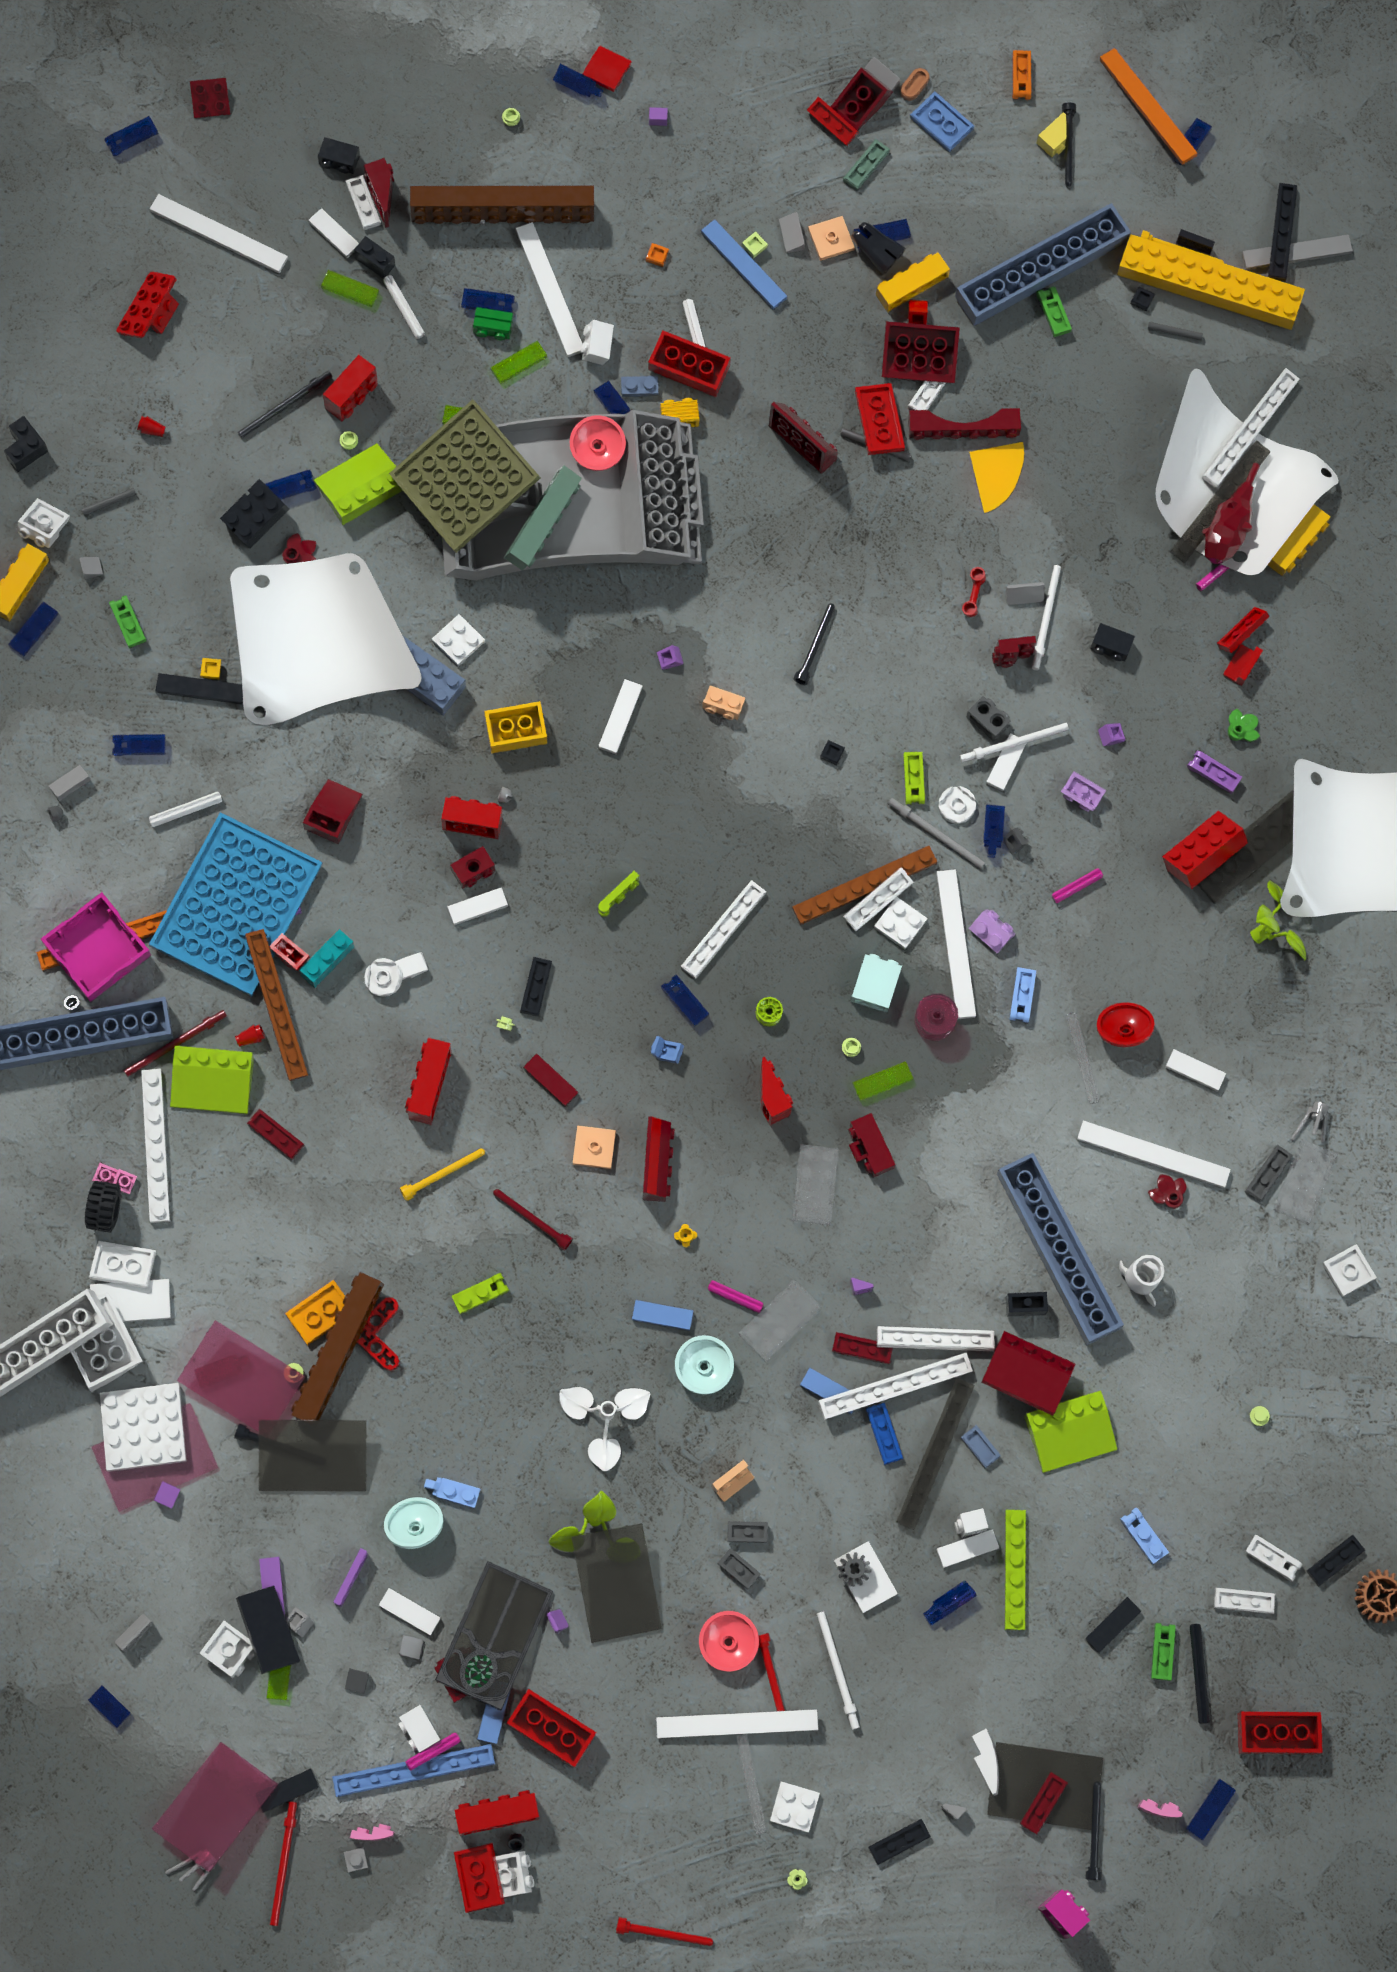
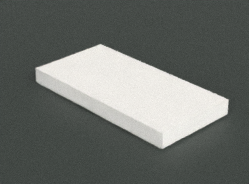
(137, 1302)

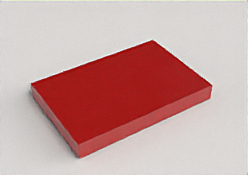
(479, 1878)

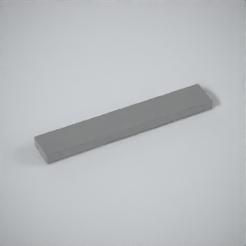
(1300, 251)

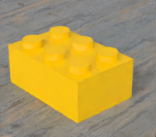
(515, 727)

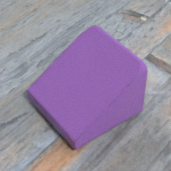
(658, 116)
(670, 657)
(1111, 734)
(860, 1287)
(167, 1494)
(557, 1620)

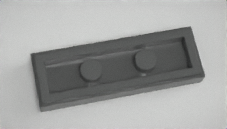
(1268, 1173)

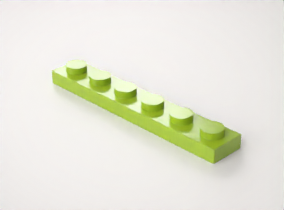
(1015, 1569)

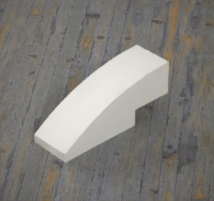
(987, 1760)

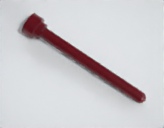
(561, 1239)

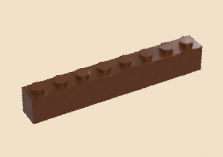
(338, 1348)

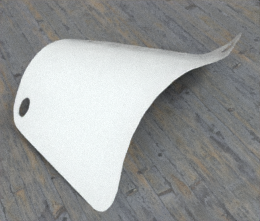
(1283, 487)
(315, 637)
(1342, 842)

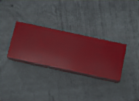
(550, 1080)
(275, 1134)
(861, 1348)
(1043, 1803)

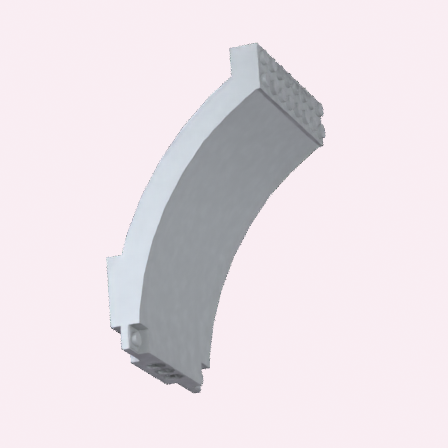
(629, 513)

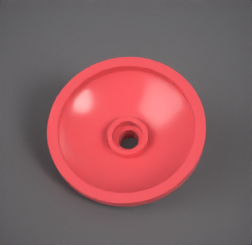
(599, 431)
(730, 1626)

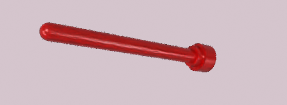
(763, 1645)
(625, 1926)

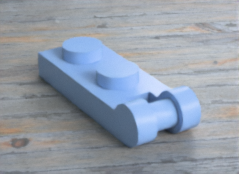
(1022, 994)
(1144, 1536)

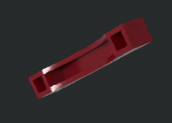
(927, 425)

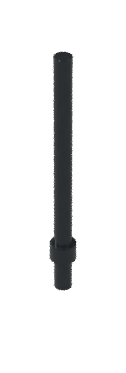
(313, 384)

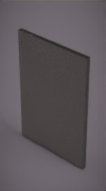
(312, 1455)
(616, 1582)
(1026, 1769)

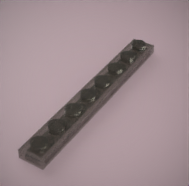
(1193, 535)
(935, 1453)

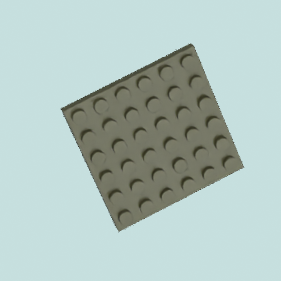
(464, 475)

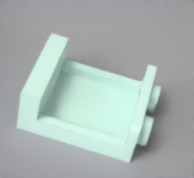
(876, 982)

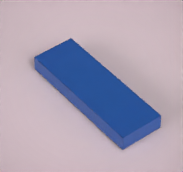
(884, 1433)

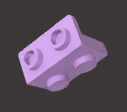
(1083, 791)
(992, 930)

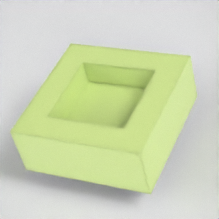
(754, 244)

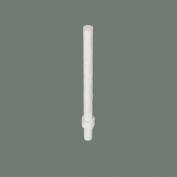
(1039, 649)
(979, 753)
(849, 1708)

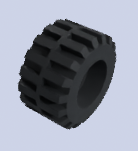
(102, 1206)

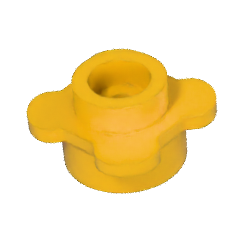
(685, 1240)

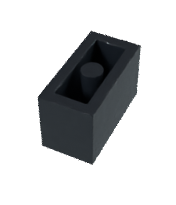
(338, 155)
(374, 257)
(1112, 642)
(1026, 1304)

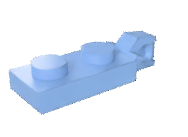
(453, 1491)

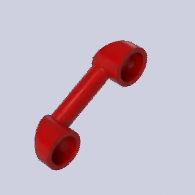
(978, 578)

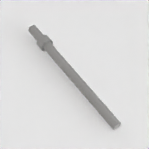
(906, 811)

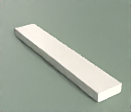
(723, 929)
(935, 1338)

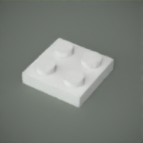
(458, 640)
(900, 923)
(1349, 1270)
(794, 1807)

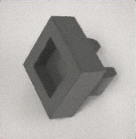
(1015, 840)

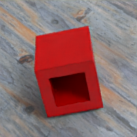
(917, 312)

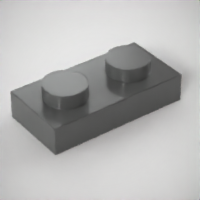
(747, 1532)
(739, 1568)

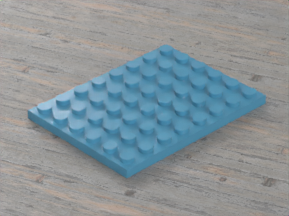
(234, 888)

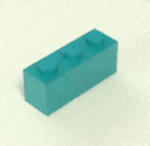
(327, 958)

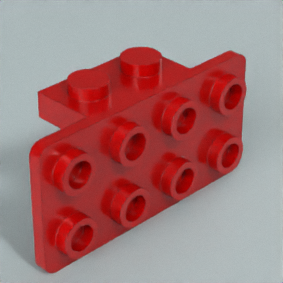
(150, 307)

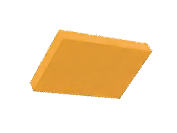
(317, 1312)

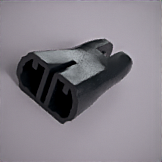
(878, 247)

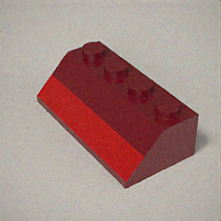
(657, 1159)

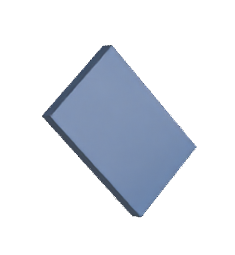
(942, 121)

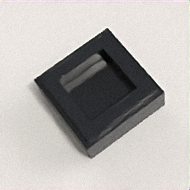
(1142, 298)
(832, 752)

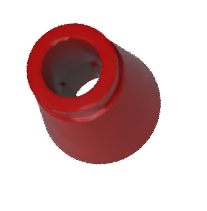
(150, 427)
(250, 1036)

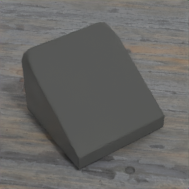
(356, 1681)

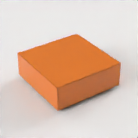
(657, 255)

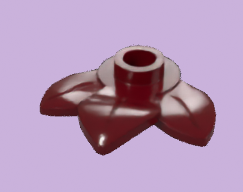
(301, 549)
(1166, 1189)

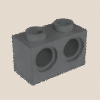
(984, 721)

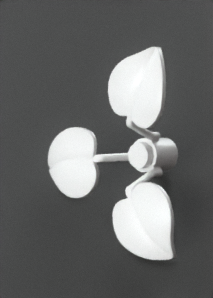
(631, 1403)

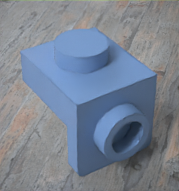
(666, 1050)

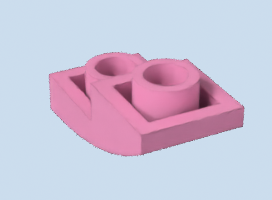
(111, 1175)
(1167, 1810)
(378, 1833)

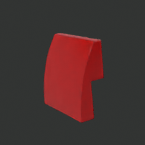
(607, 68)

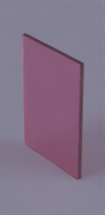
(240, 1377)
(140, 1484)
(214, 1807)

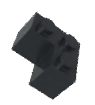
(28, 445)

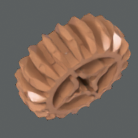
(1377, 1588)

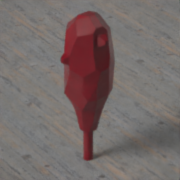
(1231, 522)

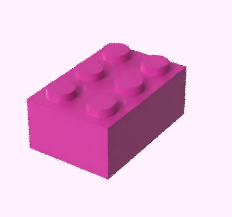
(1064, 1913)

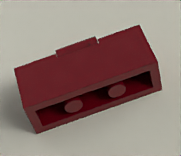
(872, 1142)

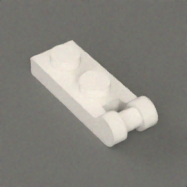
(1273, 1557)

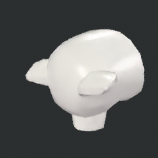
(1143, 1276)

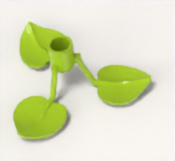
(1269, 924)
(596, 1512)

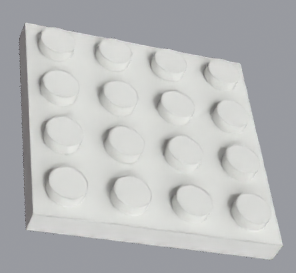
(143, 1427)

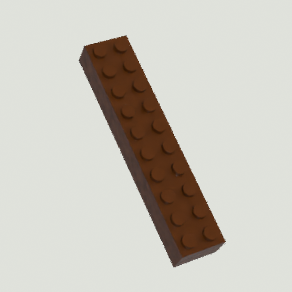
(502, 204)

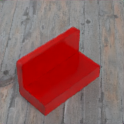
(1242, 664)

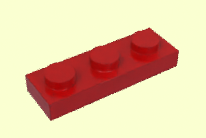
(832, 121)
(1243, 630)

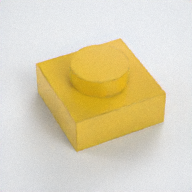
(211, 668)

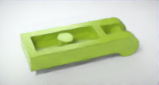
(914, 777)
(618, 894)
(479, 1294)

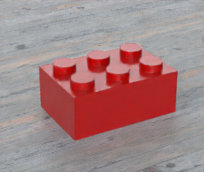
(350, 388)
(472, 817)

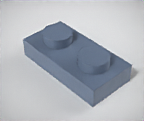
(639, 386)

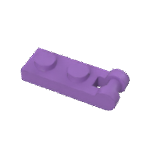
(1214, 772)

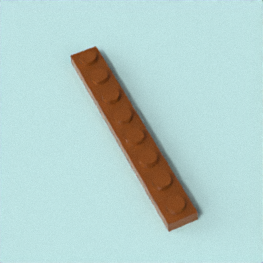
(861, 885)
(276, 1005)

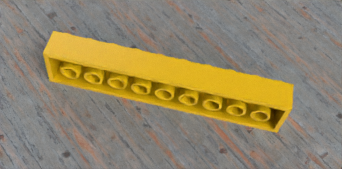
(1210, 282)

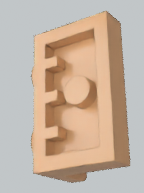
(723, 703)
(733, 1481)

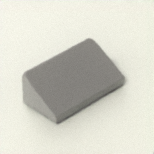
(882, 73)
(792, 233)
(1025, 593)
(69, 782)
(134, 1633)

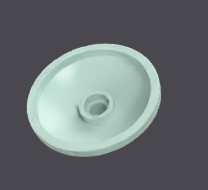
(706, 1351)
(410, 1516)

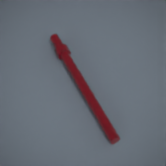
(207, 1023)

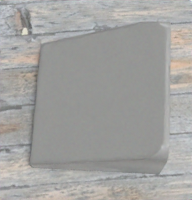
(91, 567)
(299, 1622)
(411, 1647)
(953, 1811)

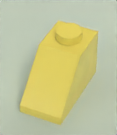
(1053, 138)

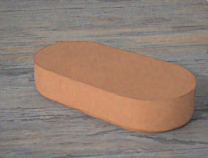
(914, 84)

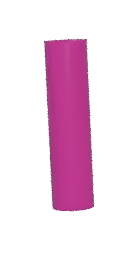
(1212, 576)

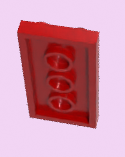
(879, 419)

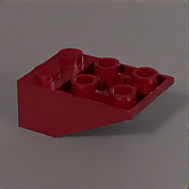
(332, 811)

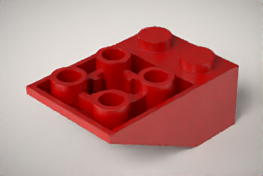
(774, 1101)

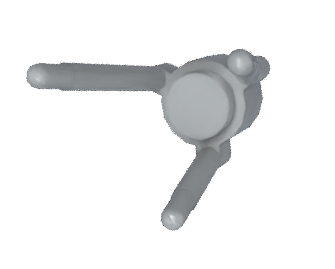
(1318, 1113)
(188, 1873)

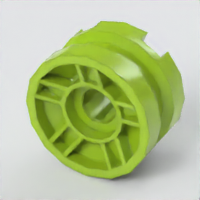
(764, 1005)

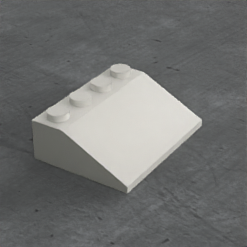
(107, 1353)

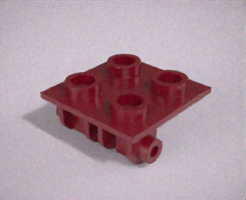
(210, 97)

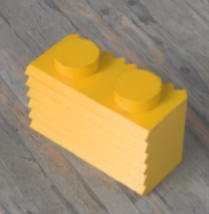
(685, 410)

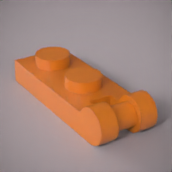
(1021, 74)

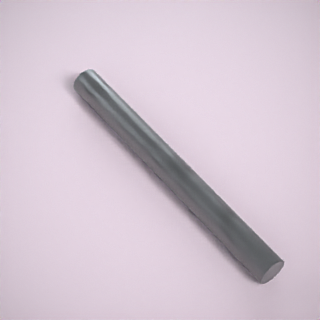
(860, 438)

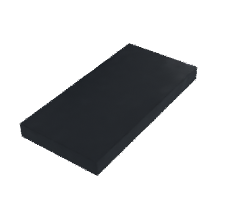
(267, 1629)

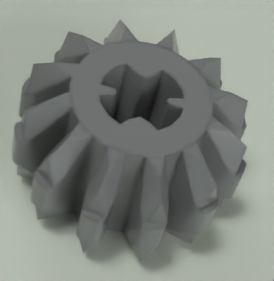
(861, 1569)

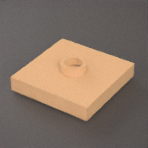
(831, 238)
(594, 1147)

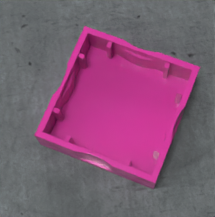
(96, 947)

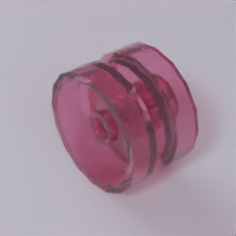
(946, 1013)

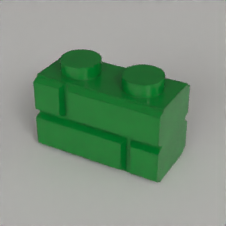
(492, 323)

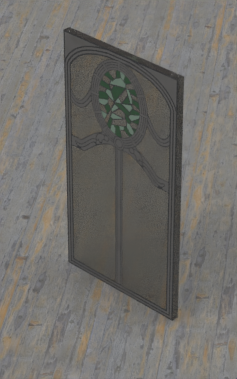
(494, 1636)

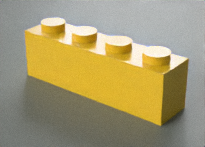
(912, 281)
(1302, 536)
(20, 579)

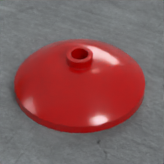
(1125, 1024)

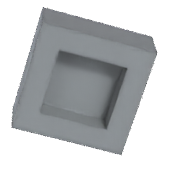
(355, 1860)

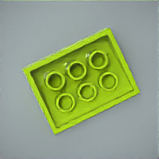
(359, 484)
(211, 1079)
(1073, 1434)

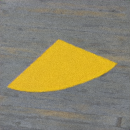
(997, 472)

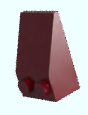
(861, 98)
(379, 181)

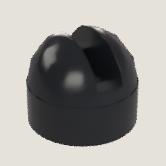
(516, 1846)

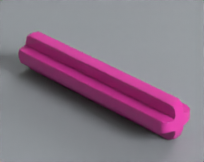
(1077, 885)
(735, 1296)
(432, 1751)

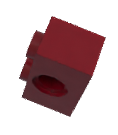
(477, 858)

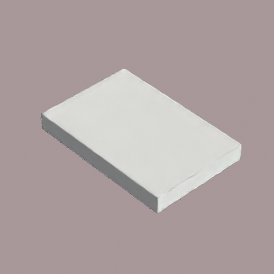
(122, 1264)
(877, 1587)

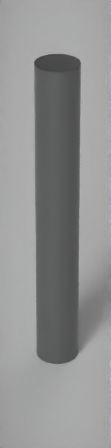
(1176, 331)
(109, 501)

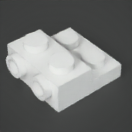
(42, 523)
(228, 1650)
(514, 1873)

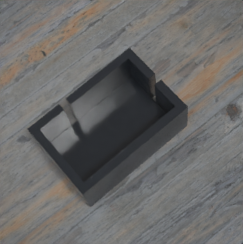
(254, 513)

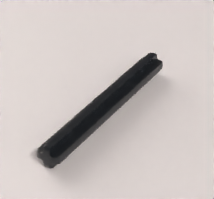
(1199, 1674)

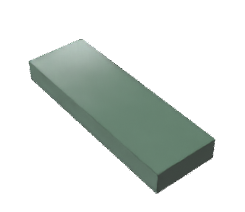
(866, 165)

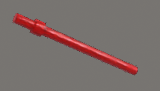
(289, 1823)

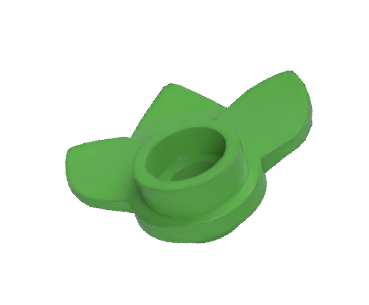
(1245, 726)

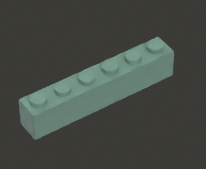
(543, 518)

